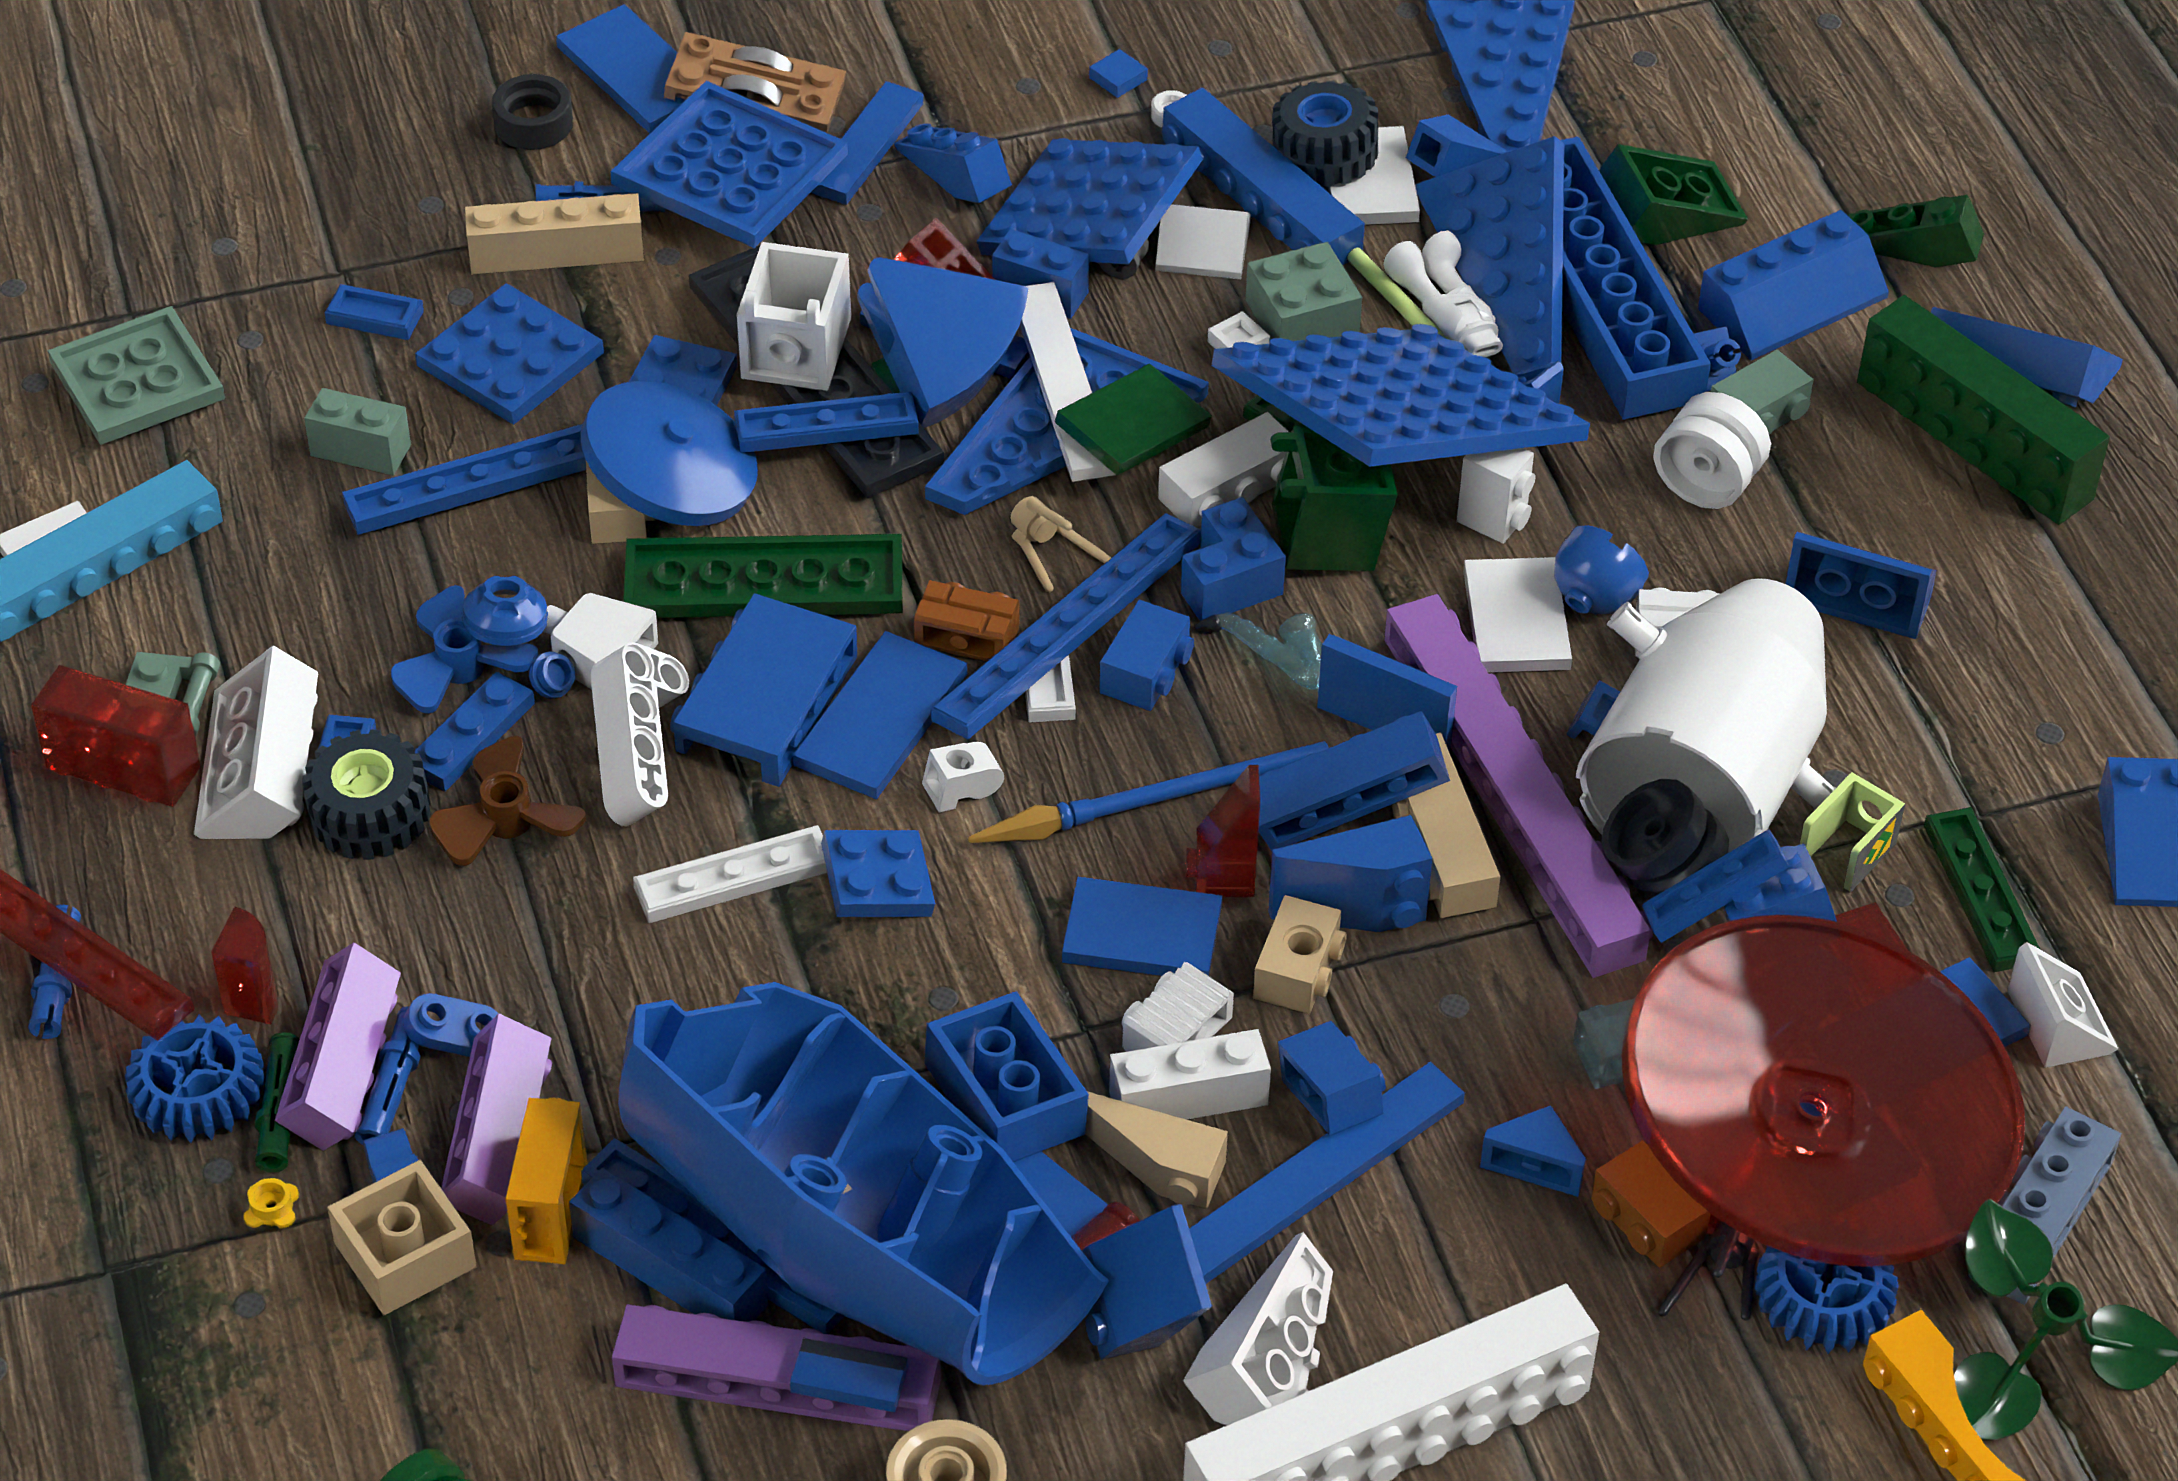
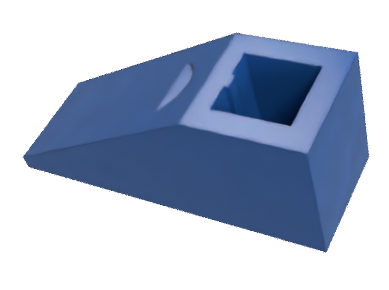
(959, 162)

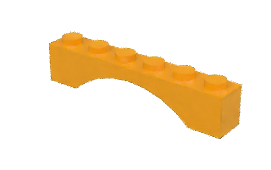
(1916, 1372)

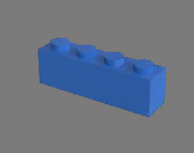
(1350, 780)
(667, 1250)

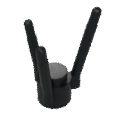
(1728, 1250)

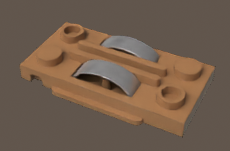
(759, 74)

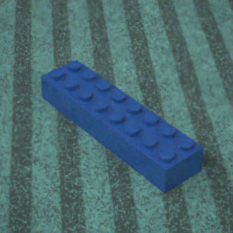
(1620, 301)

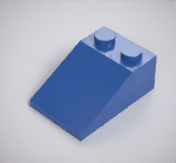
(2141, 829)
(1368, 873)
(1151, 1284)

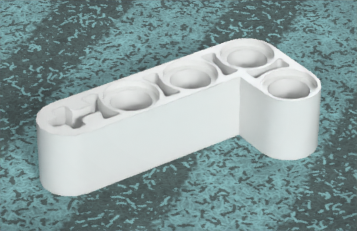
(626, 701)

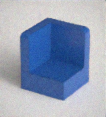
(1593, 709)

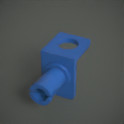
(1720, 354)

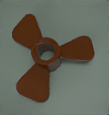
(503, 808)

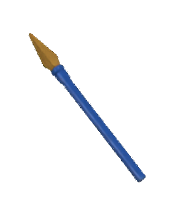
(1042, 821)

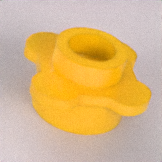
(271, 1192)

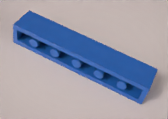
(1260, 176)

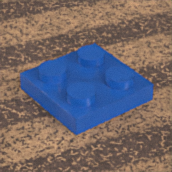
(687, 366)
(877, 873)

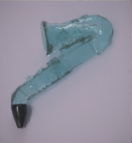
(1297, 657)

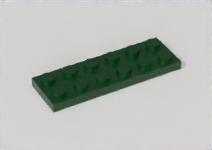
(803, 570)

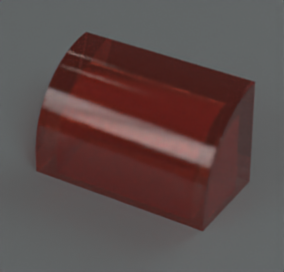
(245, 969)

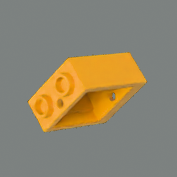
(545, 1180)

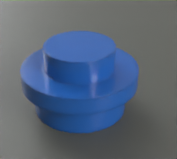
(551, 674)

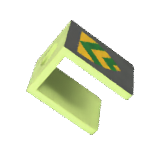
(1846, 805)

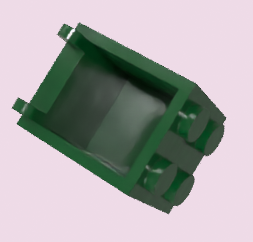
(1329, 504)

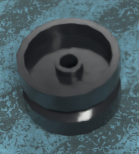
(1662, 836)

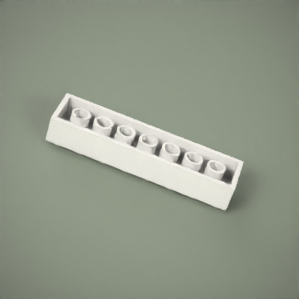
(1413, 1402)

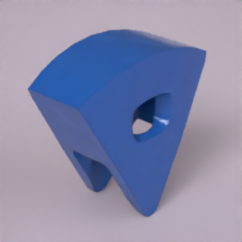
(939, 331)

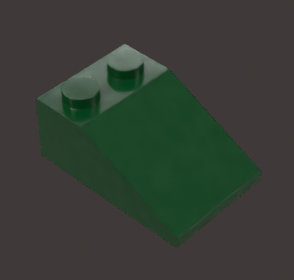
(1670, 194)

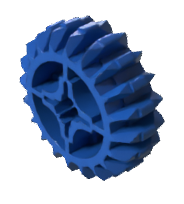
(202, 1091)
(1849, 1310)

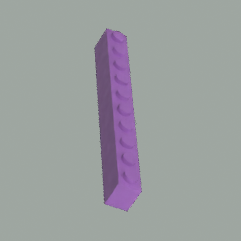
(1523, 792)

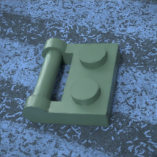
(164, 674)

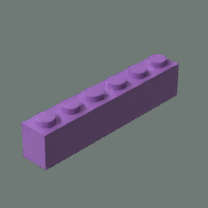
(753, 1366)

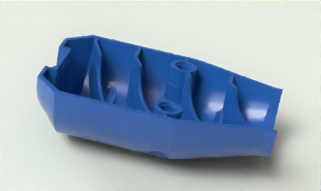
(939, 1223)

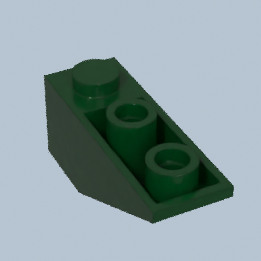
(1925, 232)

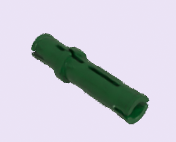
(274, 1137)

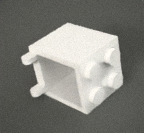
(794, 316)

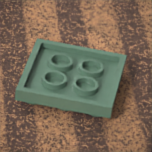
(136, 375)

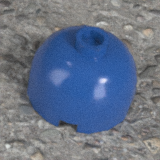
(1597, 573)

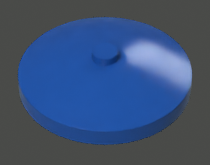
(667, 453)

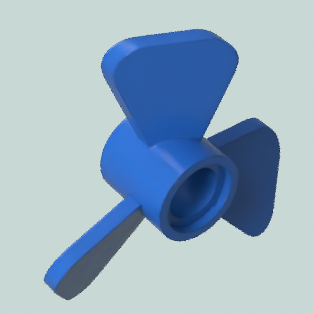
(456, 656)

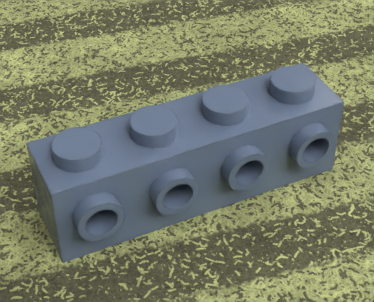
(2061, 1176)

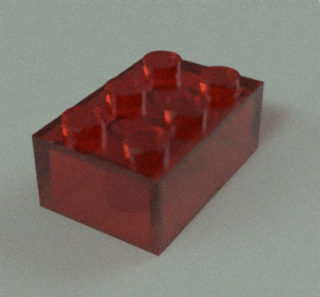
(116, 735)

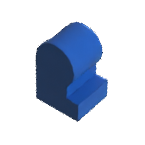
(388, 1154)

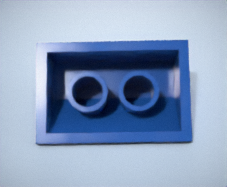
(1860, 584)

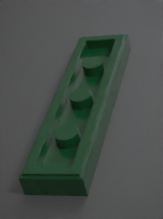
(1980, 886)

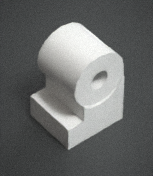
(961, 773)

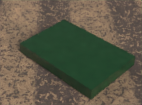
(1133, 419)

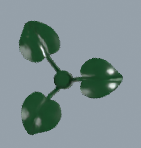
(2012, 1253)

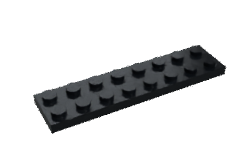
(869, 463)

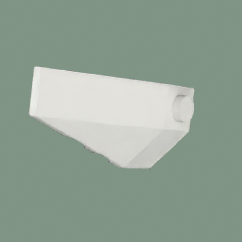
(1267, 1340)

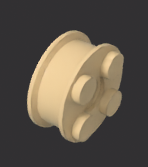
(946, 1453)

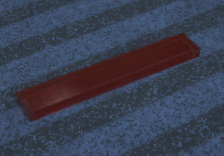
(90, 960)

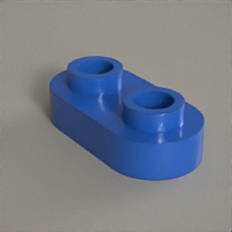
(456, 1025)

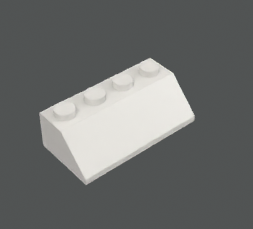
(257, 749)

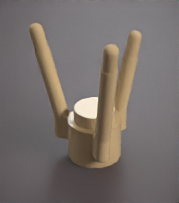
(1039, 524)

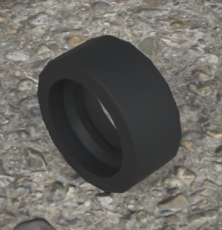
(531, 91)

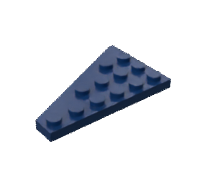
(1504, 60)
(1510, 242)
(1016, 435)

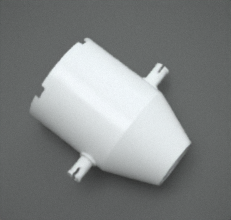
(1720, 704)

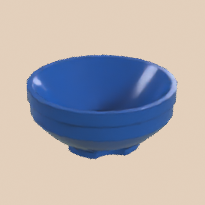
(504, 619)

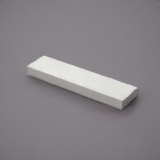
(731, 874)

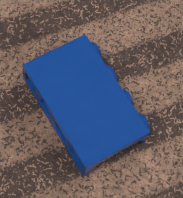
(767, 684)

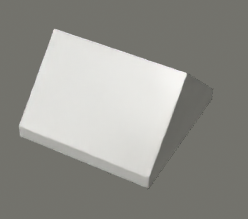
(1203, 241)
(2058, 1008)

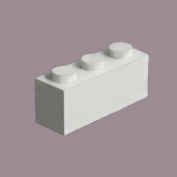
(1222, 470)
(1194, 1076)

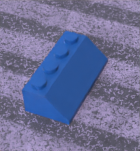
(1793, 285)

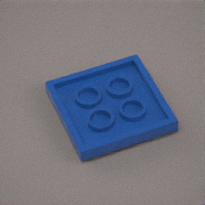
(509, 353)

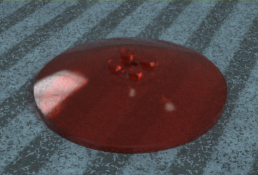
(1824, 1014)

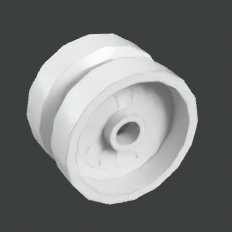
(1712, 450)

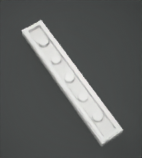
(1058, 371)

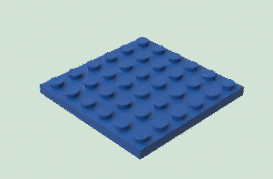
(1399, 395)

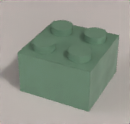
(1303, 294)

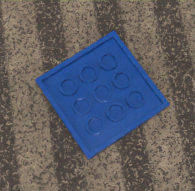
(729, 163)
(1095, 196)

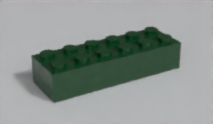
(1982, 409)

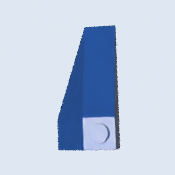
(2052, 363)

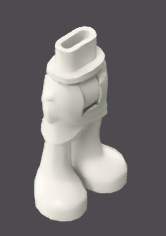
(1459, 311)

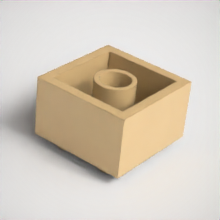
(402, 1237)

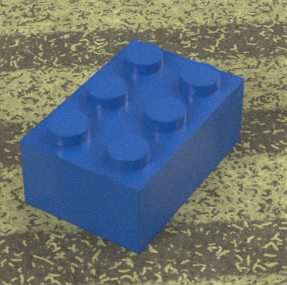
(1007, 1076)

